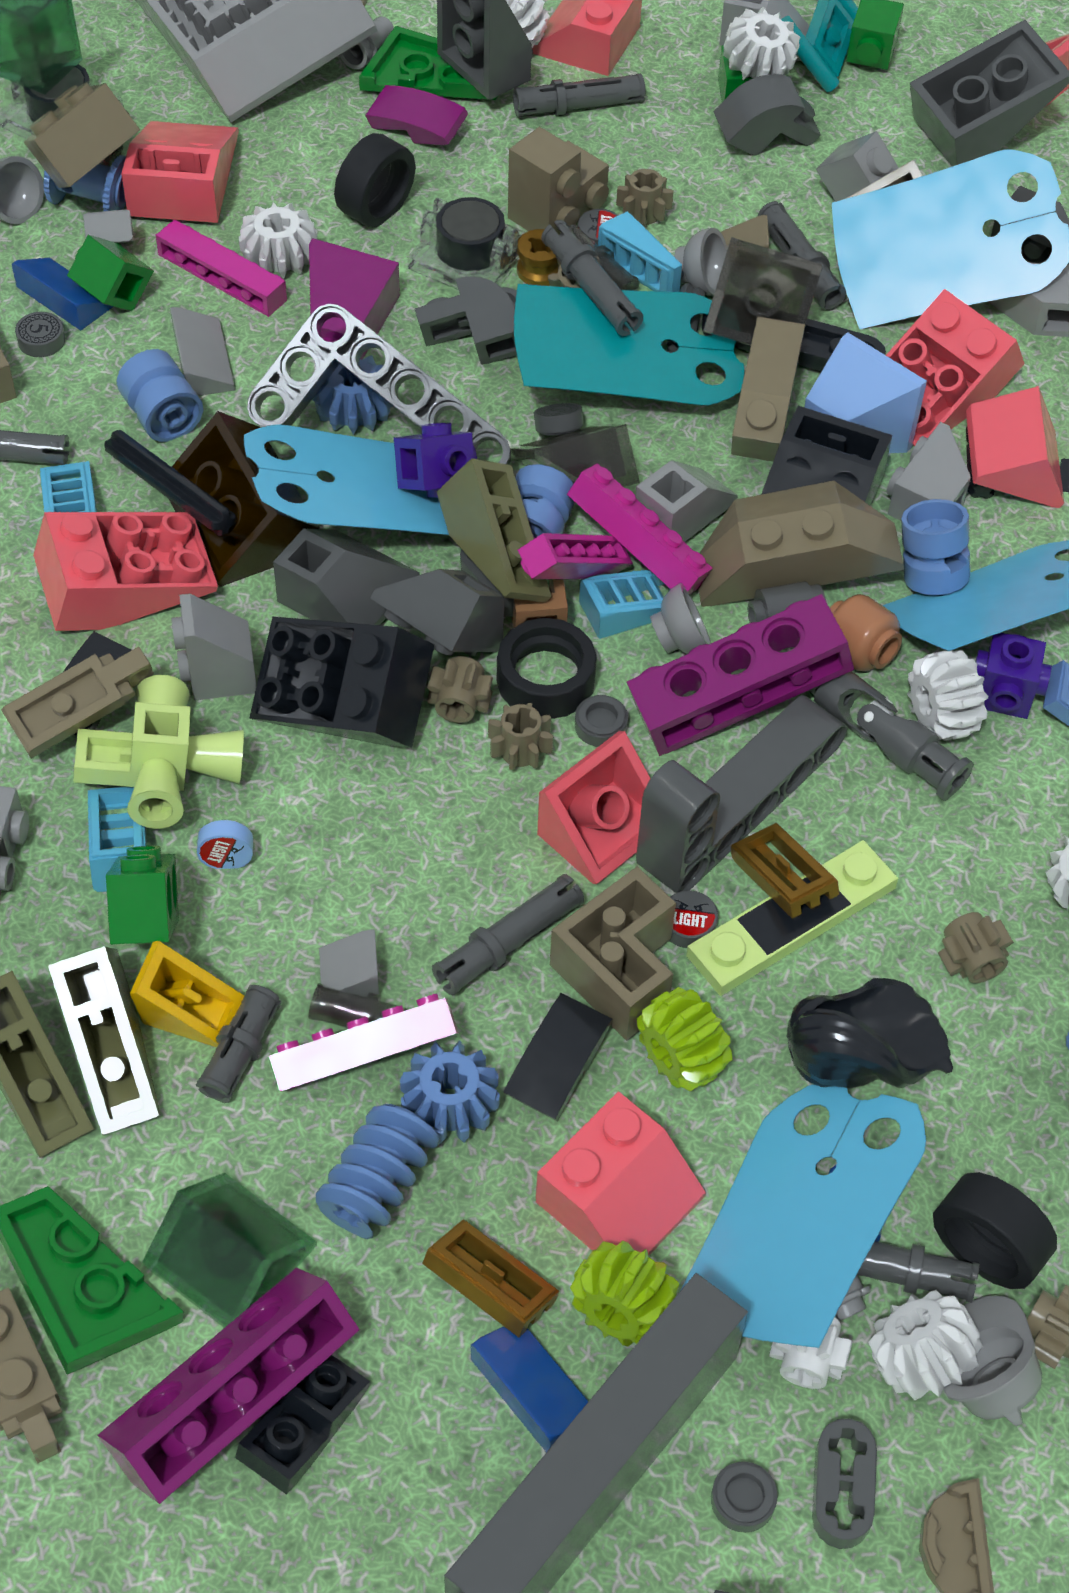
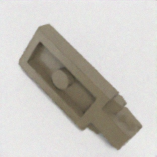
(75, 699)
(25, 1385)

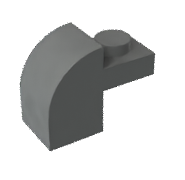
(763, 110)
(479, 310)

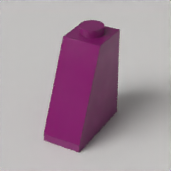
(355, 281)

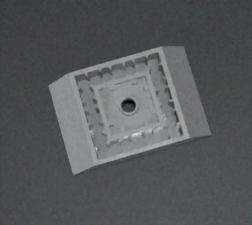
(256, 47)

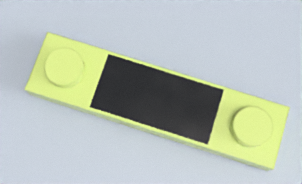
(769, 934)

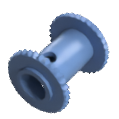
(99, 184)

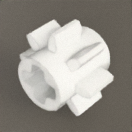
(811, 1365)

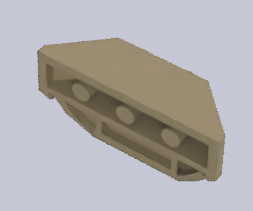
(794, 537)

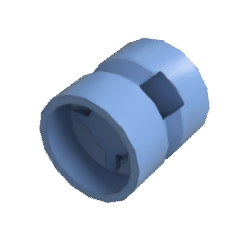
(159, 395)
(545, 498)
(936, 547)

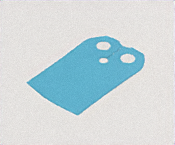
(928, 236)
(363, 487)
(991, 601)
(798, 1237)

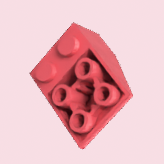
(178, 171)
(959, 357)
(118, 566)

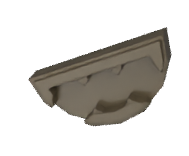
(956, 1541)

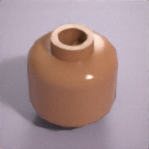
(870, 631)

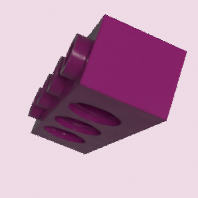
(727, 698)
(228, 1384)

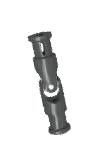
(902, 740)

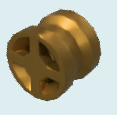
(535, 259)

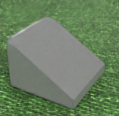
(110, 225)
(351, 964)

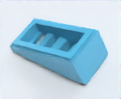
(641, 253)
(52, 499)
(624, 615)
(99, 857)

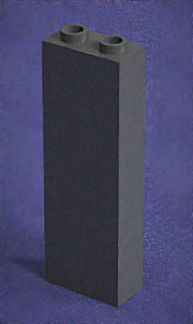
(605, 1447)

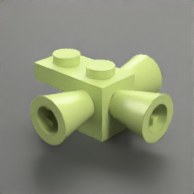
(157, 753)

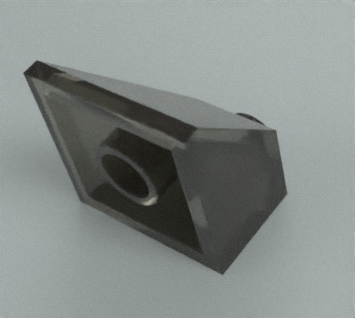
(759, 284)
(581, 449)

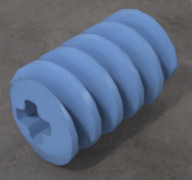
(373, 1166)

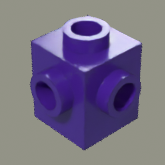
(431, 457)
(1013, 673)

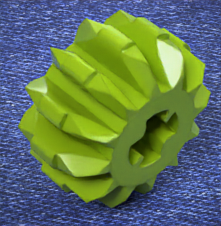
(684, 1038)
(622, 1291)

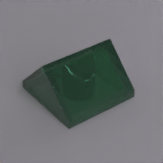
(38, 42)
(224, 1247)

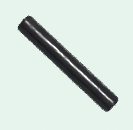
(170, 483)

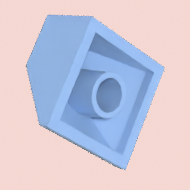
(869, 391)

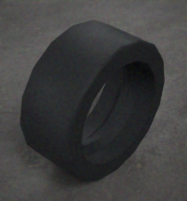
(374, 180)
(550, 636)
(997, 1228)

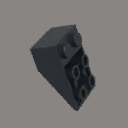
(829, 449)
(343, 680)

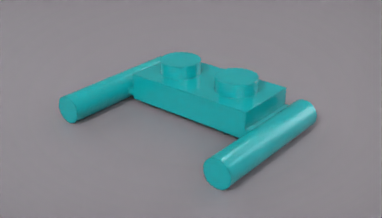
(826, 40)

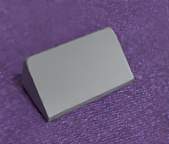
(201, 351)

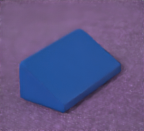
(50, 286)
(529, 1382)

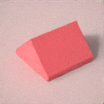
(1015, 447)
(596, 809)

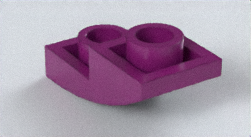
(420, 113)

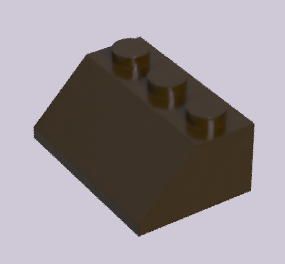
(220, 467)

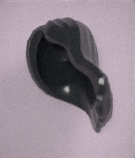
(867, 1036)

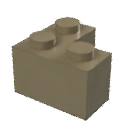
(79, 132)
(553, 181)
(610, 949)

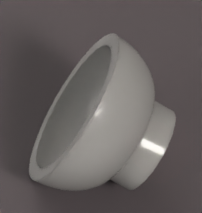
(19, 189)
(702, 259)
(679, 622)

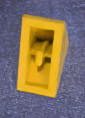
(182, 996)

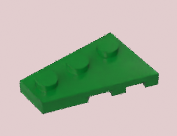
(413, 62)
(77, 1284)

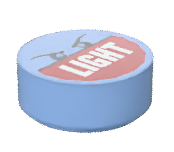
(225, 845)

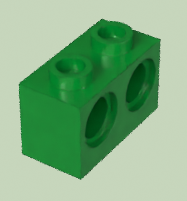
(142, 896)

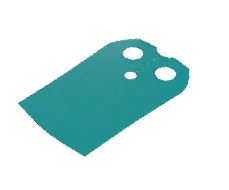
(573, 346)

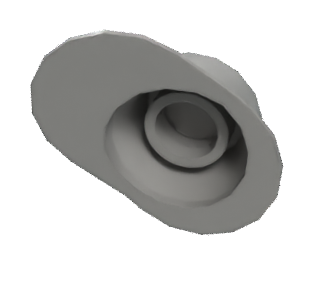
(1007, 1364)

